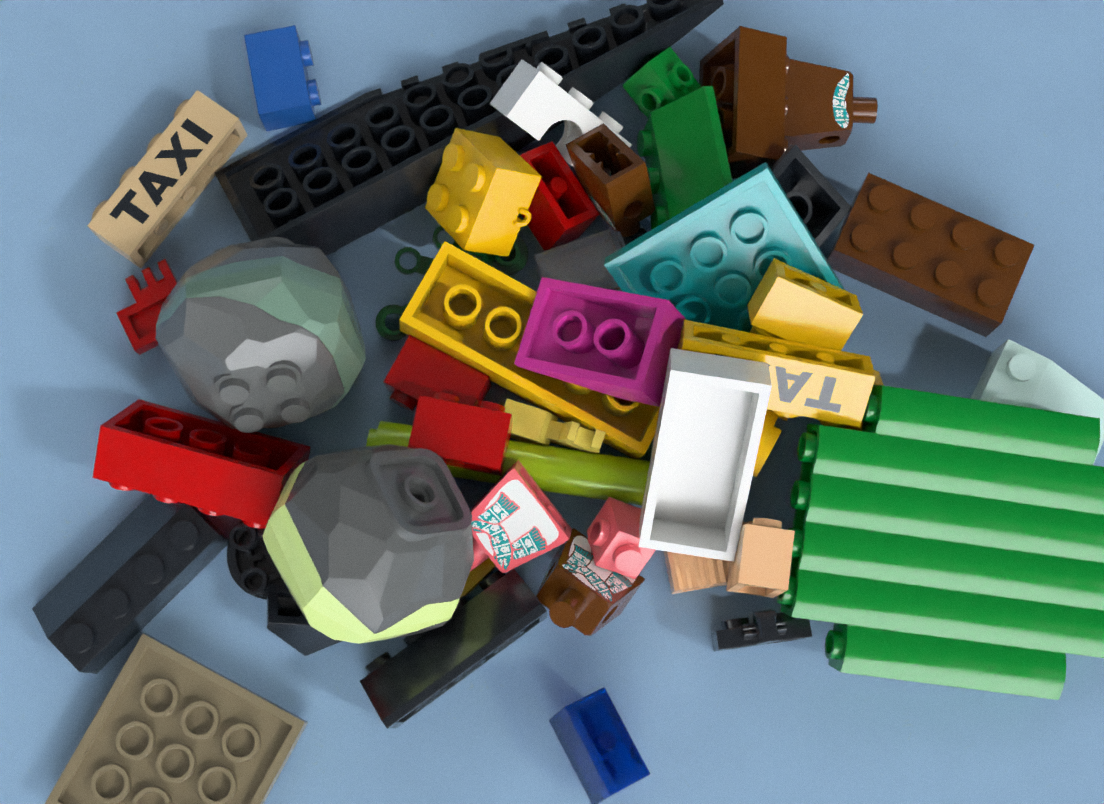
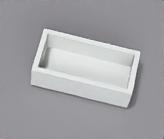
(704, 454)

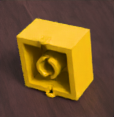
(482, 192)

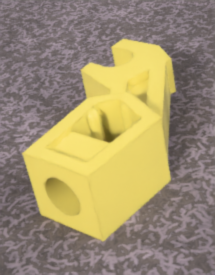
(542, 428)

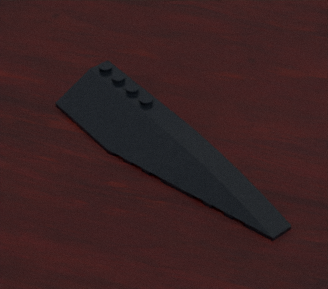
(386, 149)

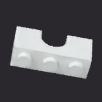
(536, 102)

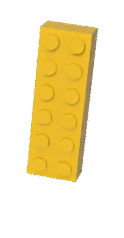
(481, 322)

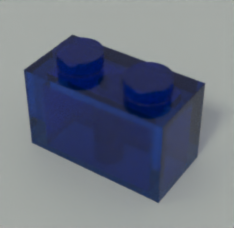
(598, 746)

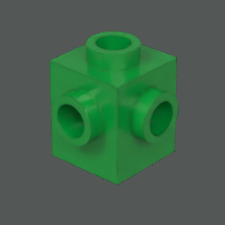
(660, 82)

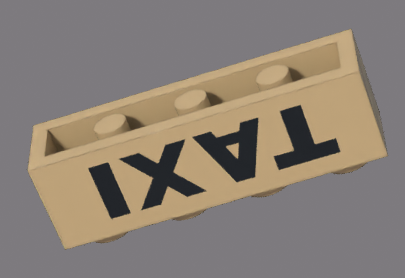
(167, 178)

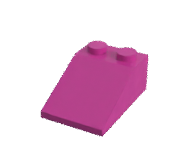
(601, 339)

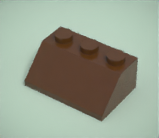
(750, 96)

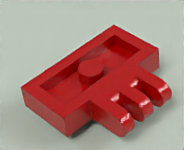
(141, 317)

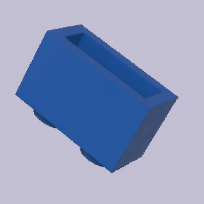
(281, 77)

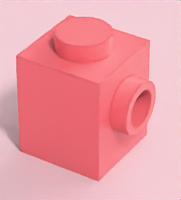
(616, 539)

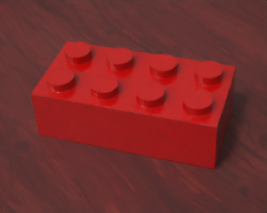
(196, 461)

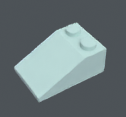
(1033, 381)

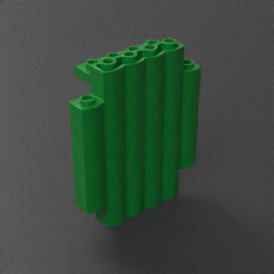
(952, 542)

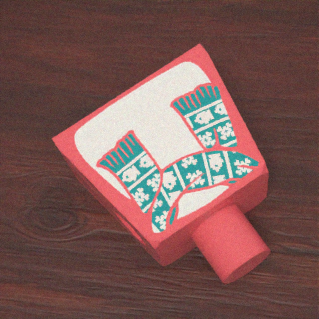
(515, 522)

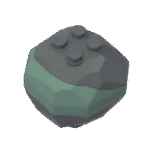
(262, 334)

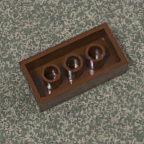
(929, 255)

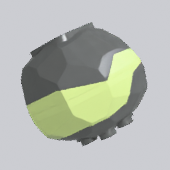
(372, 542)

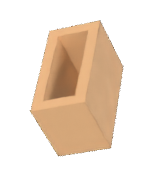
(762, 559)

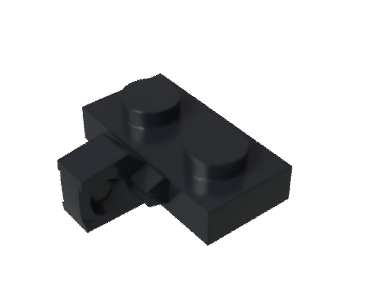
(766, 628)

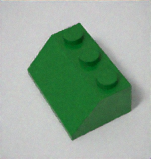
(684, 153)

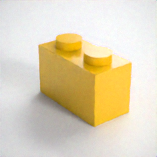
(803, 308)

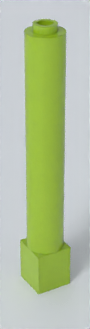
(551, 467)

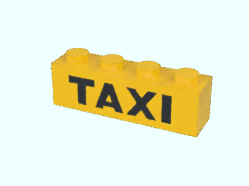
(803, 376)

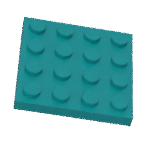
(719, 252)

